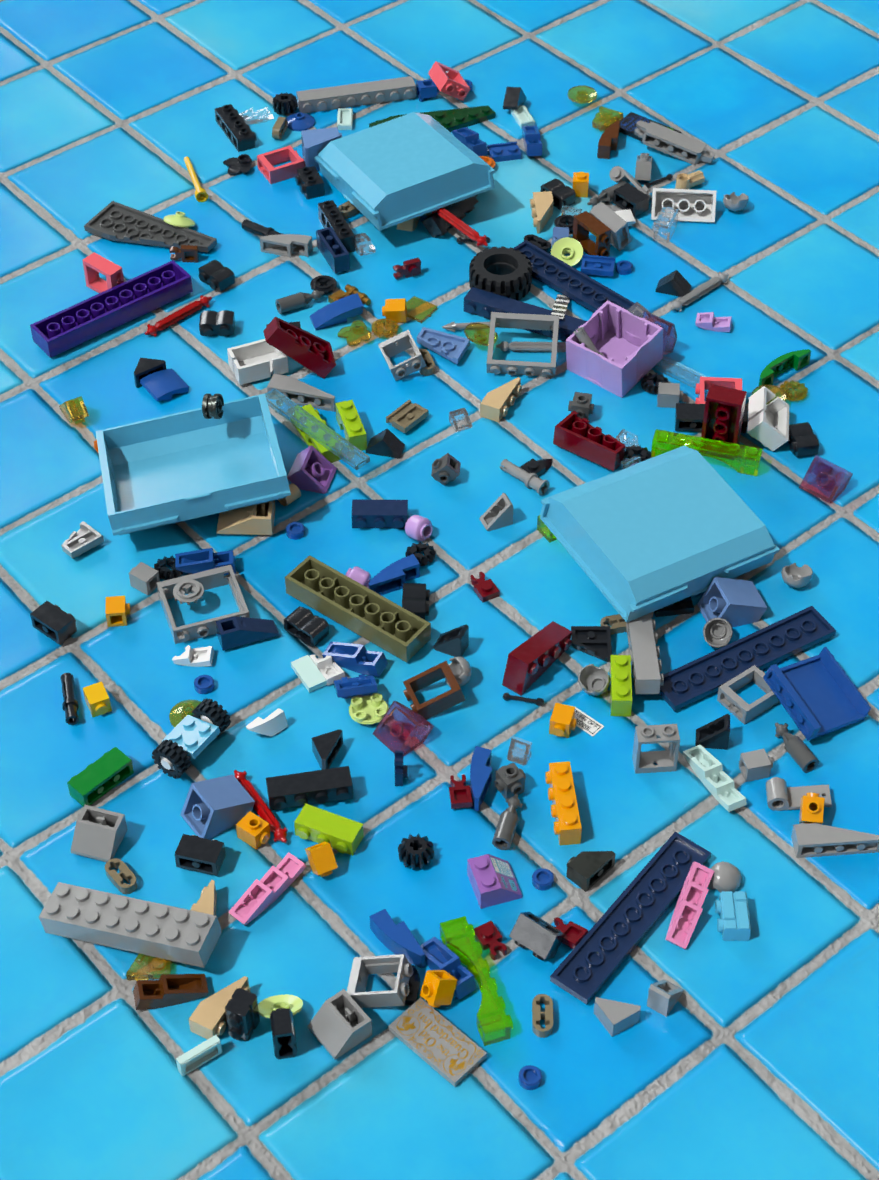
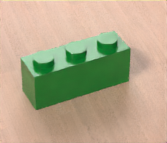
(100, 777)

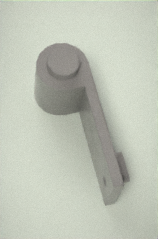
(619, 175)
(789, 798)

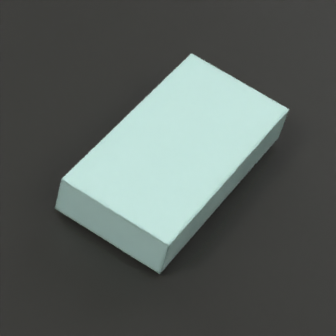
(523, 117)
(345, 118)
(308, 673)
(199, 1055)

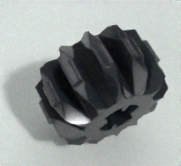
(285, 103)
(415, 851)

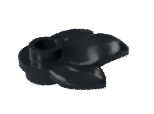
(239, 164)

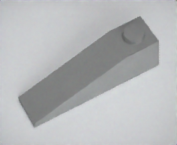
(302, 393)
(825, 840)

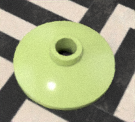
(179, 220)
(570, 246)
(275, 1002)

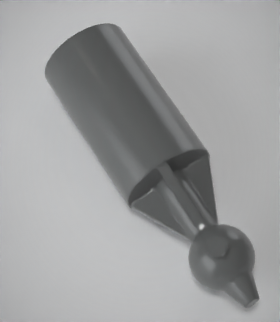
(606, 195)
(296, 301)
(797, 749)
(507, 824)

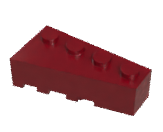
(301, 346)
(588, 442)
(535, 656)

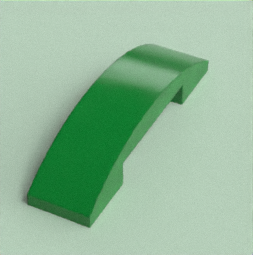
(795, 360)

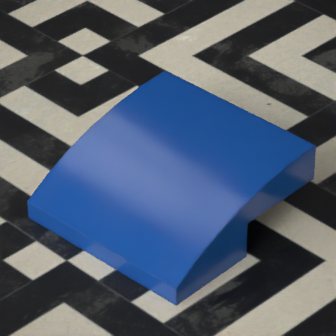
(164, 384)

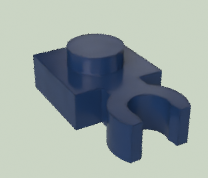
(401, 770)

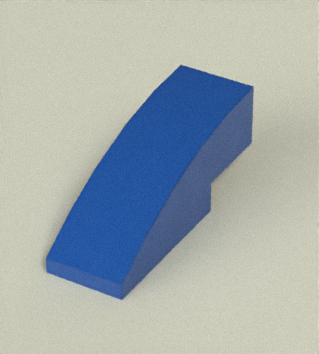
(471, 140)
(532, 140)
(337, 312)
(204, 560)
(395, 574)
(356, 658)
(480, 775)
(397, 938)
(442, 958)

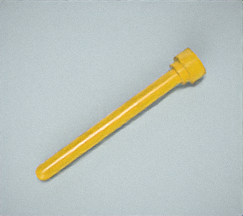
(200, 193)

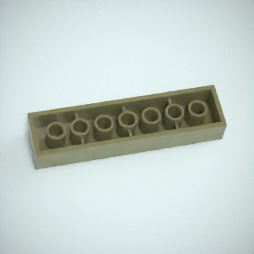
(358, 608)

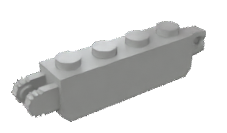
(673, 143)

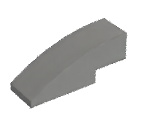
(286, 244)

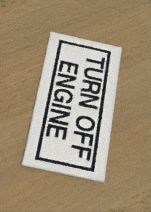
(587, 723)

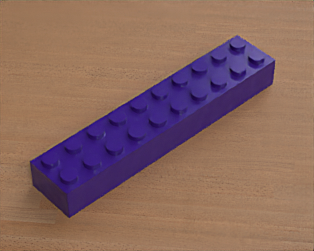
(111, 308)

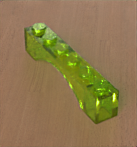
(740, 457)
(491, 1018)

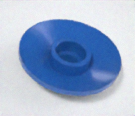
(300, 121)

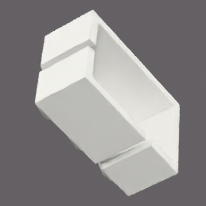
(256, 361)
(768, 422)

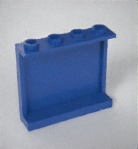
(817, 694)

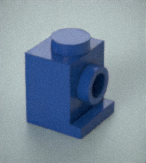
(426, 89)

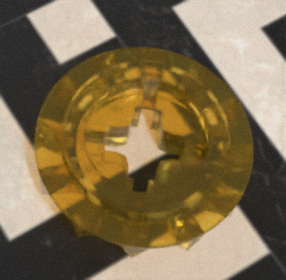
(390, 325)
(794, 395)

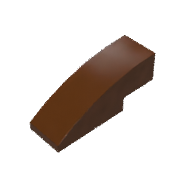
(608, 141)
(169, 990)

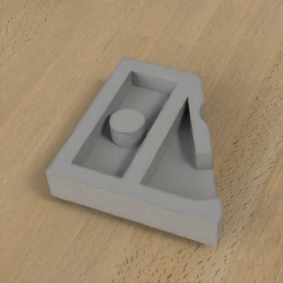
(82, 540)

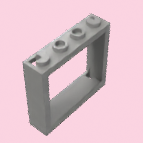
(523, 321)
(209, 579)

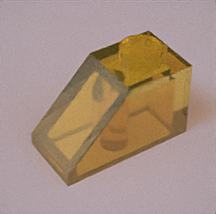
(74, 410)

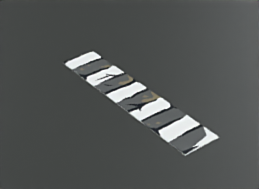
(560, 306)

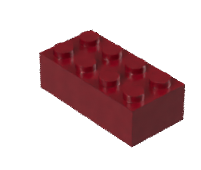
(723, 414)

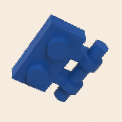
(359, 685)

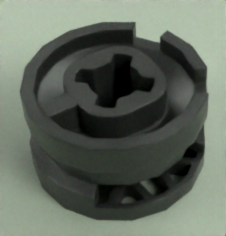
(212, 406)

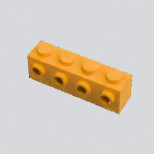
(564, 801)

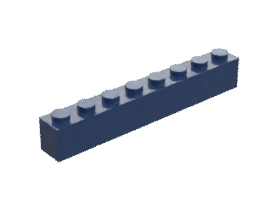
(483, 303)

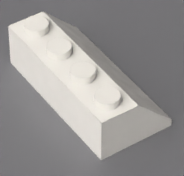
(692, 204)

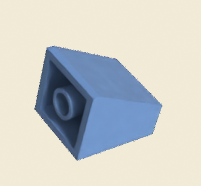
(315, 141)
(732, 600)
(215, 805)

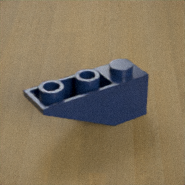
(242, 630)

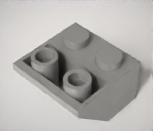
(98, 833)
(340, 1024)

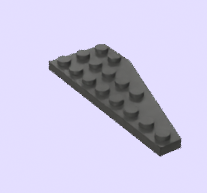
(130, 225)

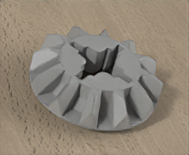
(185, 587)

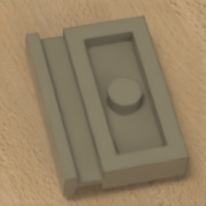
(407, 416)

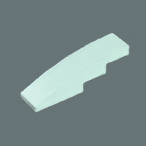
(714, 778)

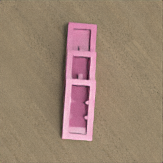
(267, 890)
(689, 905)

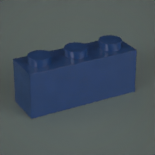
(333, 250)
(379, 513)

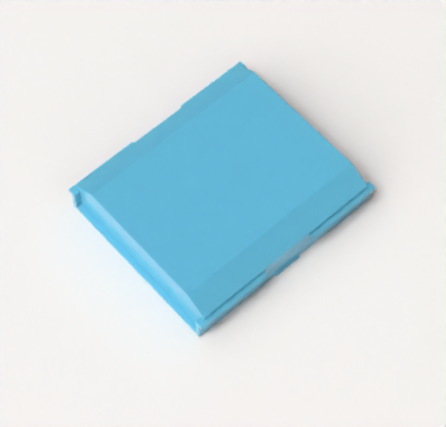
(403, 169)
(190, 465)
(658, 531)

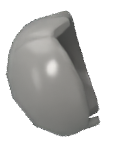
(734, 202)
(796, 576)
(717, 632)
(461, 670)
(593, 680)
(725, 877)

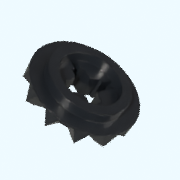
(562, 220)
(328, 284)
(648, 385)
(644, 453)
(429, 553)
(164, 572)

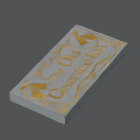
(437, 1042)

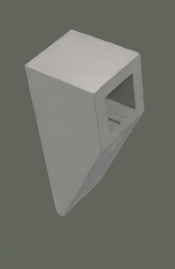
(643, 167)

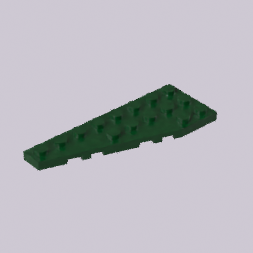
(454, 118)

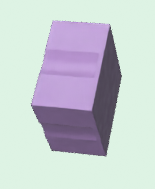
(628, 345)

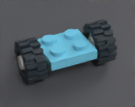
(191, 737)

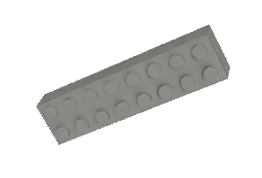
(131, 924)

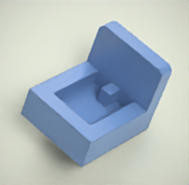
(558, 233)

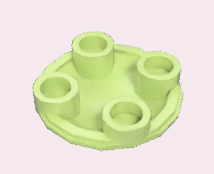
(368, 709)

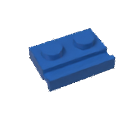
(504, 151)
(598, 265)

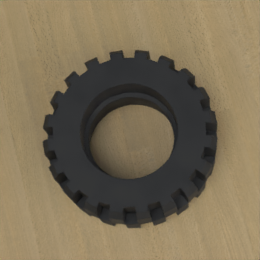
(501, 272)

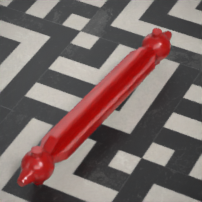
(461, 226)
(178, 316)
(262, 808)

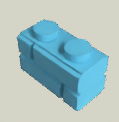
(734, 916)

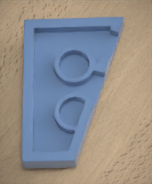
(444, 344)

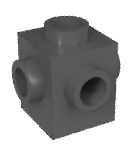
(582, 404)
(445, 469)
(510, 780)

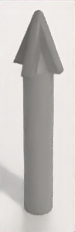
(460, 326)

